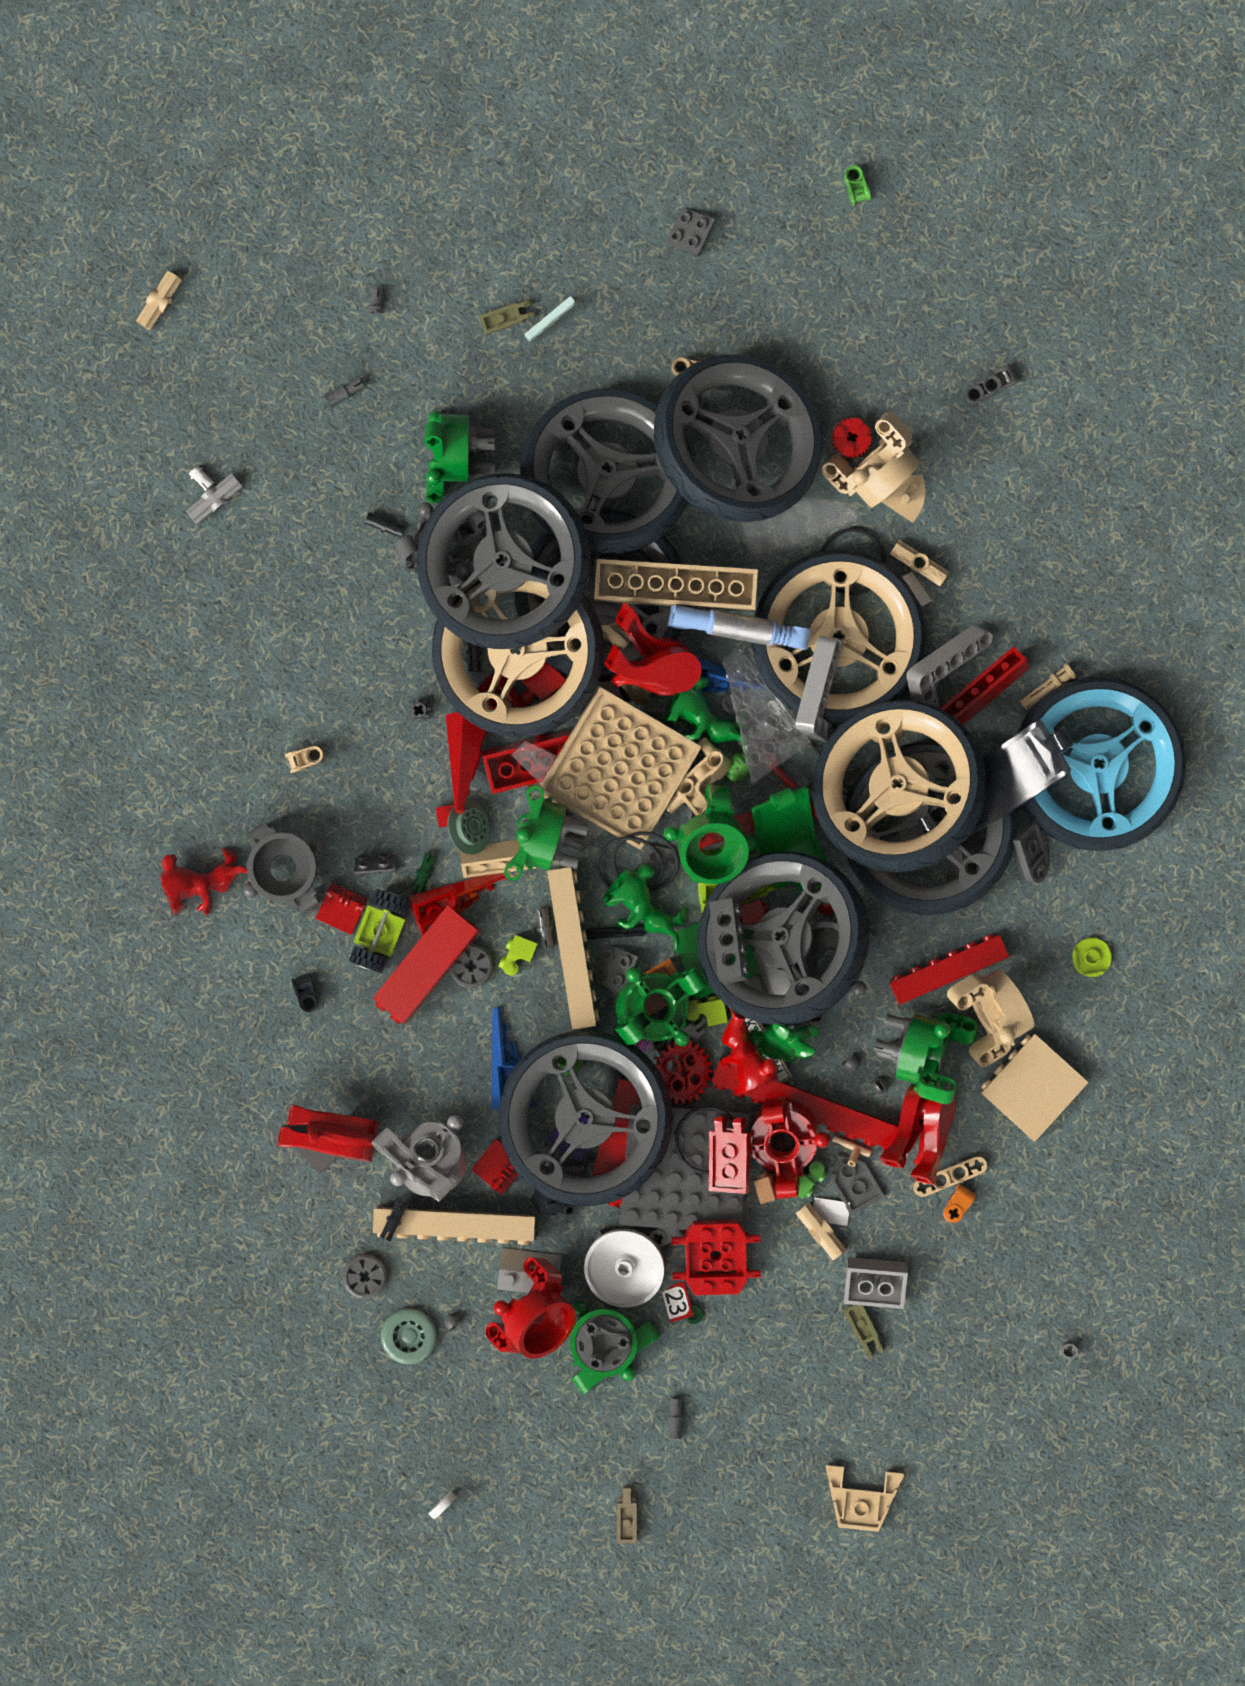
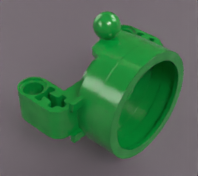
(724, 862)
(675, 989)

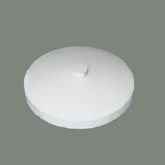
(624, 1268)

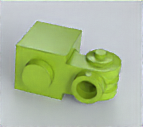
(518, 949)
(713, 1010)

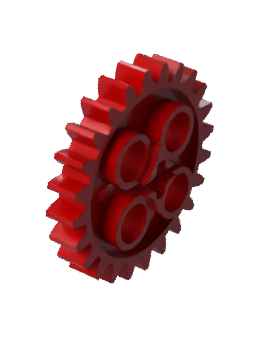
(696, 1066)

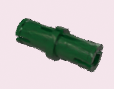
(423, 873)

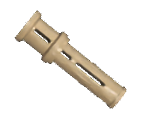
(1055, 681)

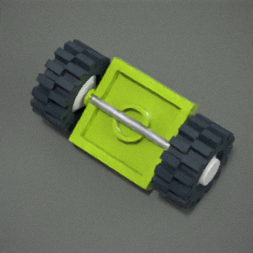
(379, 931)

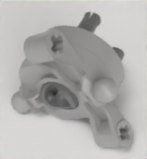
(426, 1158)

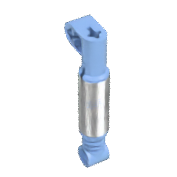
(739, 627)

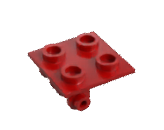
(341, 908)
(495, 1168)

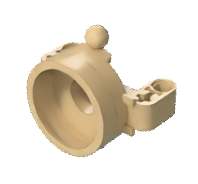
(882, 469)
(998, 1009)

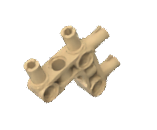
(698, 778)

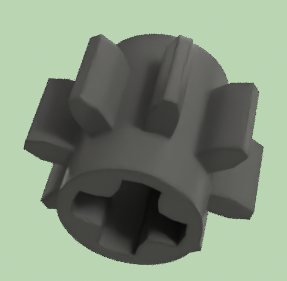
(419, 716)

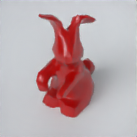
(184, 883)
(752, 1067)

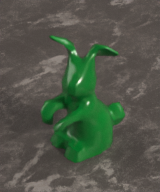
(694, 708)
(634, 893)
(785, 1041)

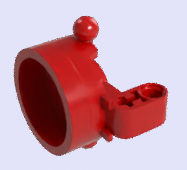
(794, 1119)
(536, 1321)

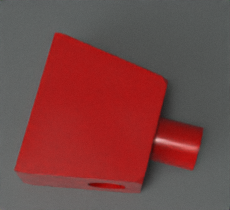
(542, 684)

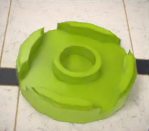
(1086, 954)

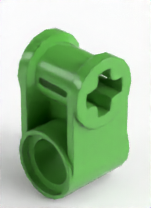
(857, 186)

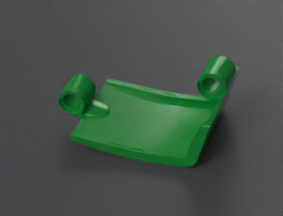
(785, 826)

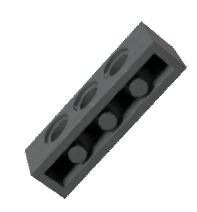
(719, 912)

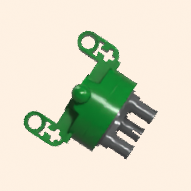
(923, 1049)

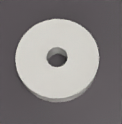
(442, 1505)

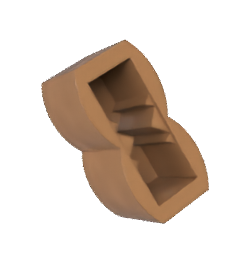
(765, 1186)

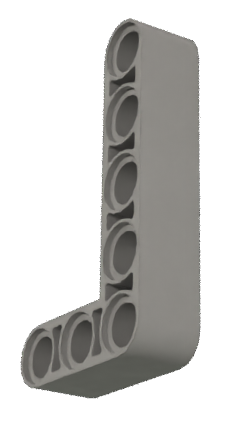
(943, 661)
(817, 689)

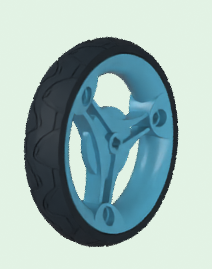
(1168, 774)

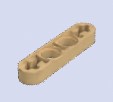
(950, 1178)

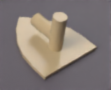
(908, 497)

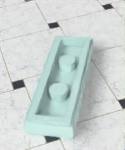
(550, 319)

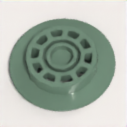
(469, 829)
(408, 1336)

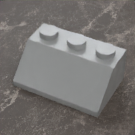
(511, 1270)
(875, 1283)

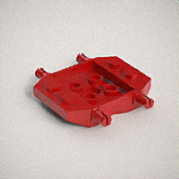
(722, 1236)

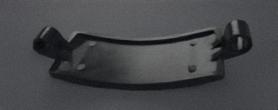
(1013, 774)

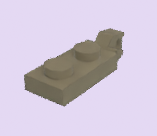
(626, 1517)

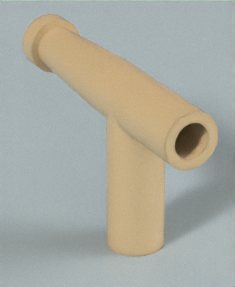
(856, 1149)

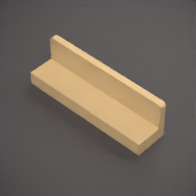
(490, 860)

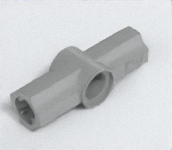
(213, 499)

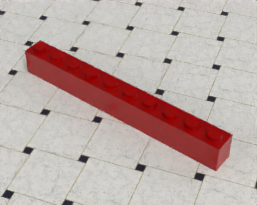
(826, 1111)

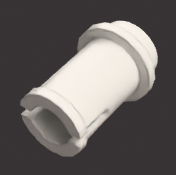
(201, 478)

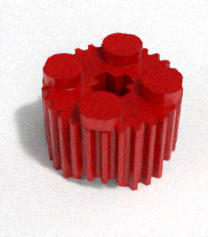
(849, 449)

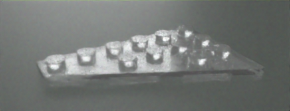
(798, 525)
(764, 722)

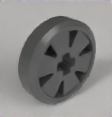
(479, 975)
(377, 1276)

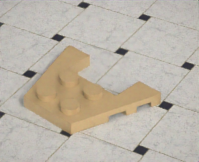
(859, 1507)

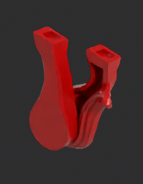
(666, 664)
(930, 1122)
(330, 1134)

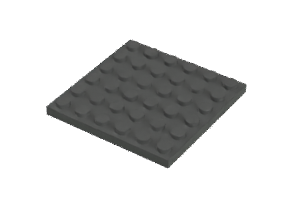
(674, 1192)

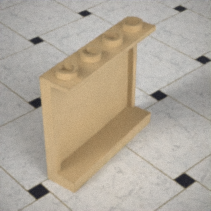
(1033, 1086)

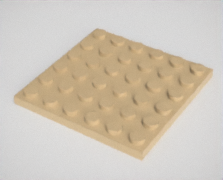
(619, 767)

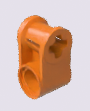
(961, 1201)

